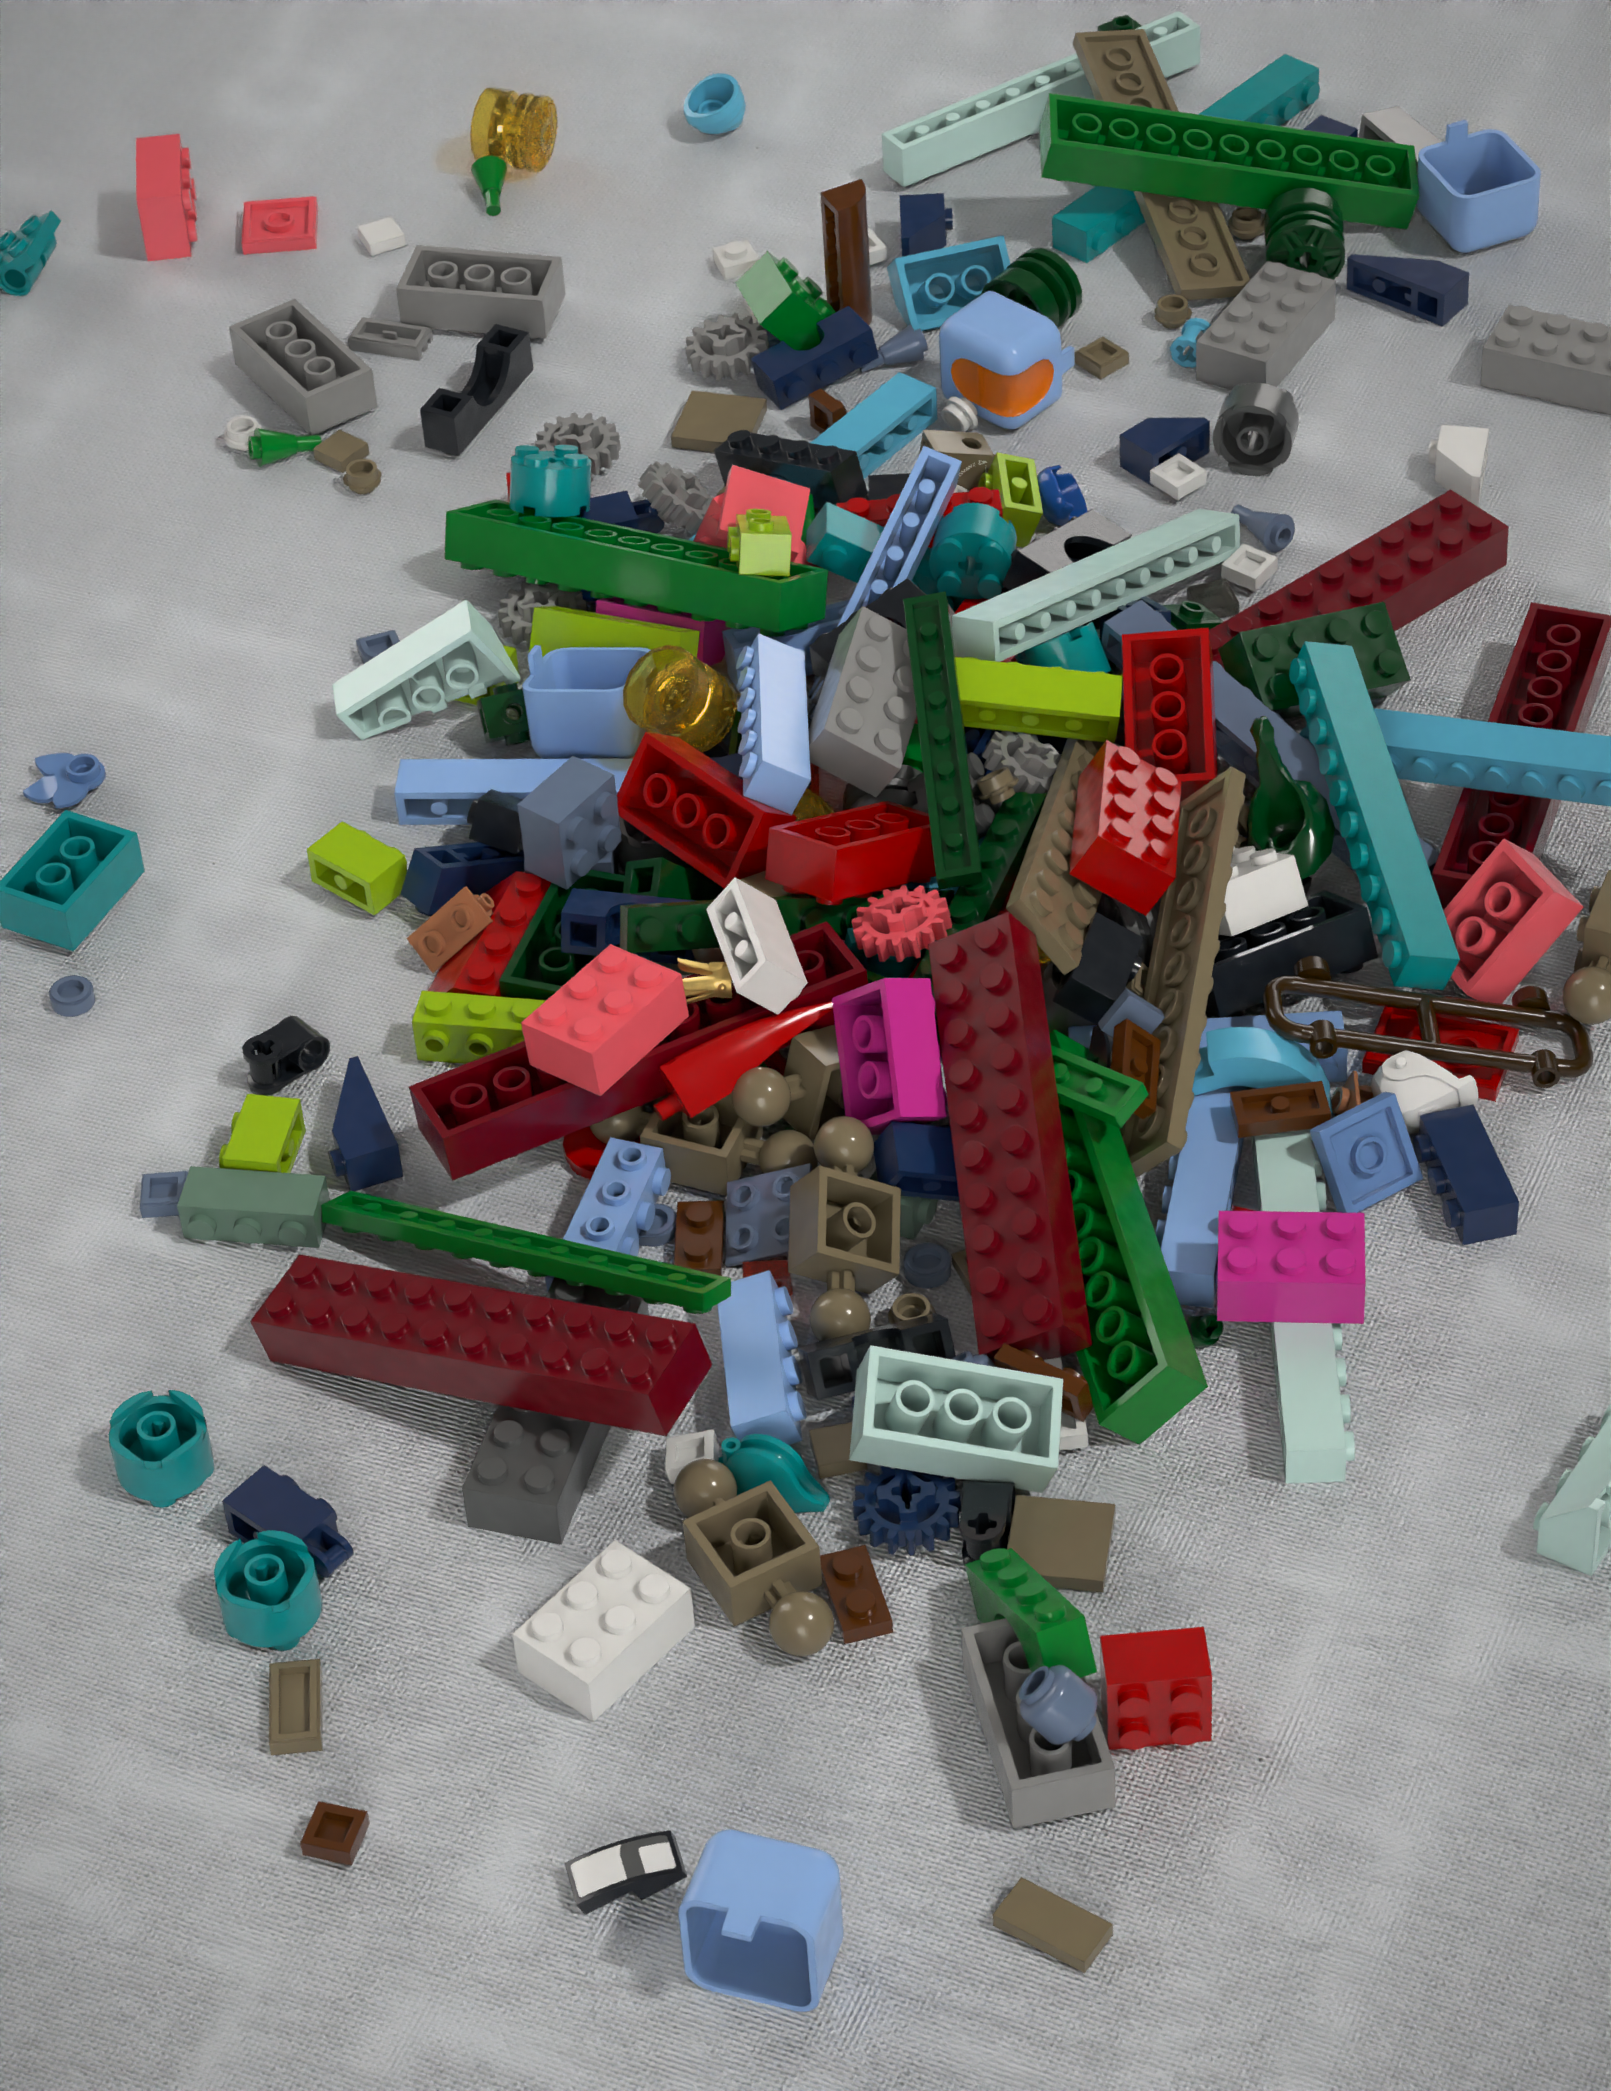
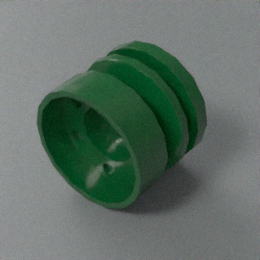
(1305, 232)
(1041, 283)

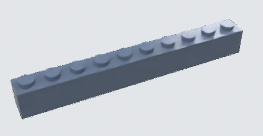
(1234, 715)

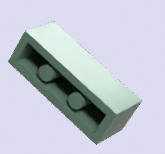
(253, 1206)

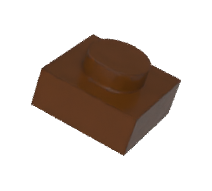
(824, 410)
(335, 1833)

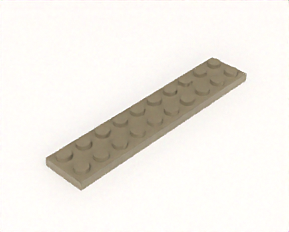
(1186, 232)
(1044, 892)
(1184, 962)

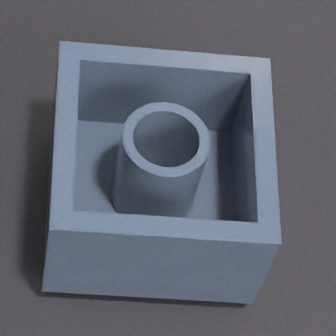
(569, 822)

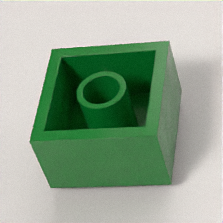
(784, 301)

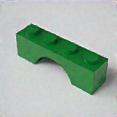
(1042, 1618)

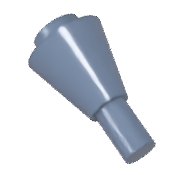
(901, 348)
(1271, 529)

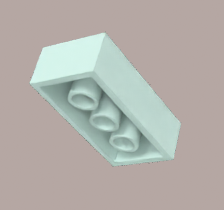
(956, 1419)

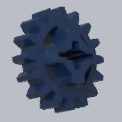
(883, 1515)

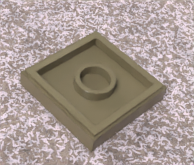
(713, 417)
(1064, 1540)

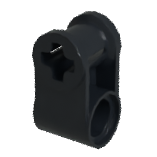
(285, 1051)
(985, 1517)

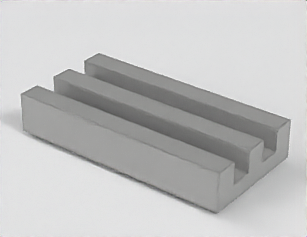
(390, 338)

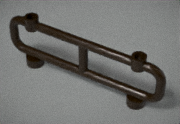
(1528, 1008)

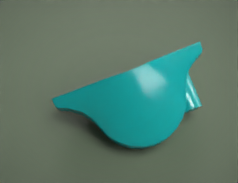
(766, 1458)

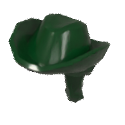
(1287, 811)

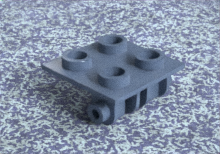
(759, 1215)

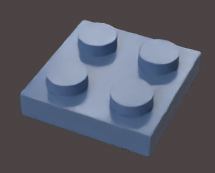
(1366, 1154)

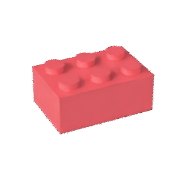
(165, 197)
(1506, 921)
(605, 1019)

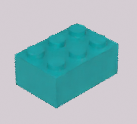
(69, 880)

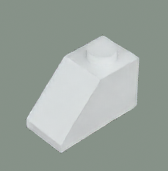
(1460, 460)

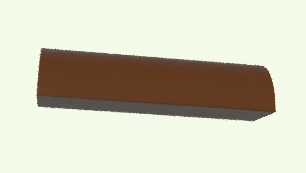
(847, 248)

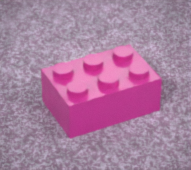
(890, 1053)
(1291, 1267)

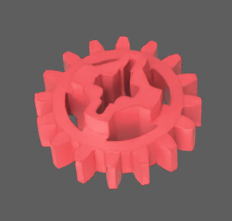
(901, 923)

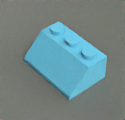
(944, 280)

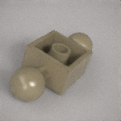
(1589, 987)
(804, 1095)
(709, 1146)
(843, 1228)
(754, 1555)

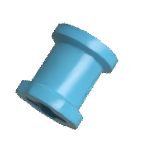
(1189, 333)

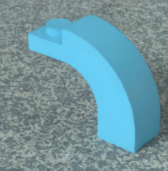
(1255, 1060)

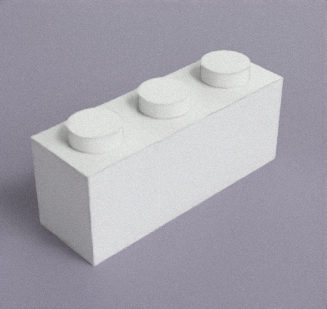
(756, 946)

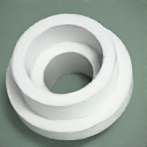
(960, 414)
(239, 430)

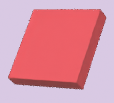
(280, 225)
(754, 490)

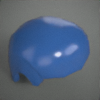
(1060, 496)

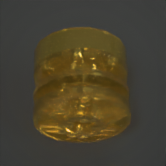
(514, 128)
(680, 697)

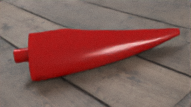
(712, 1068)

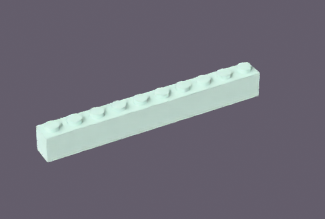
(1015, 107)
(1095, 585)
(1304, 1353)

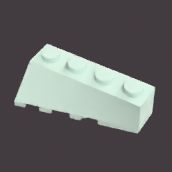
(423, 672)
(1578, 1520)

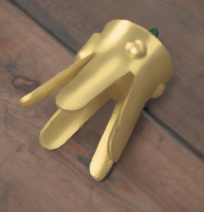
(715, 983)

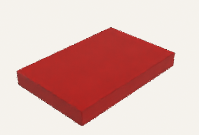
(1454, 1031)

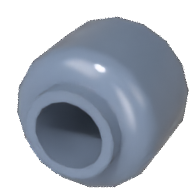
(1058, 1704)

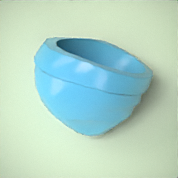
(715, 104)

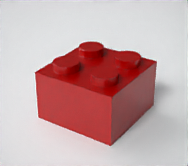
(1156, 1688)

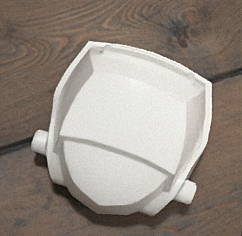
(1422, 1087)

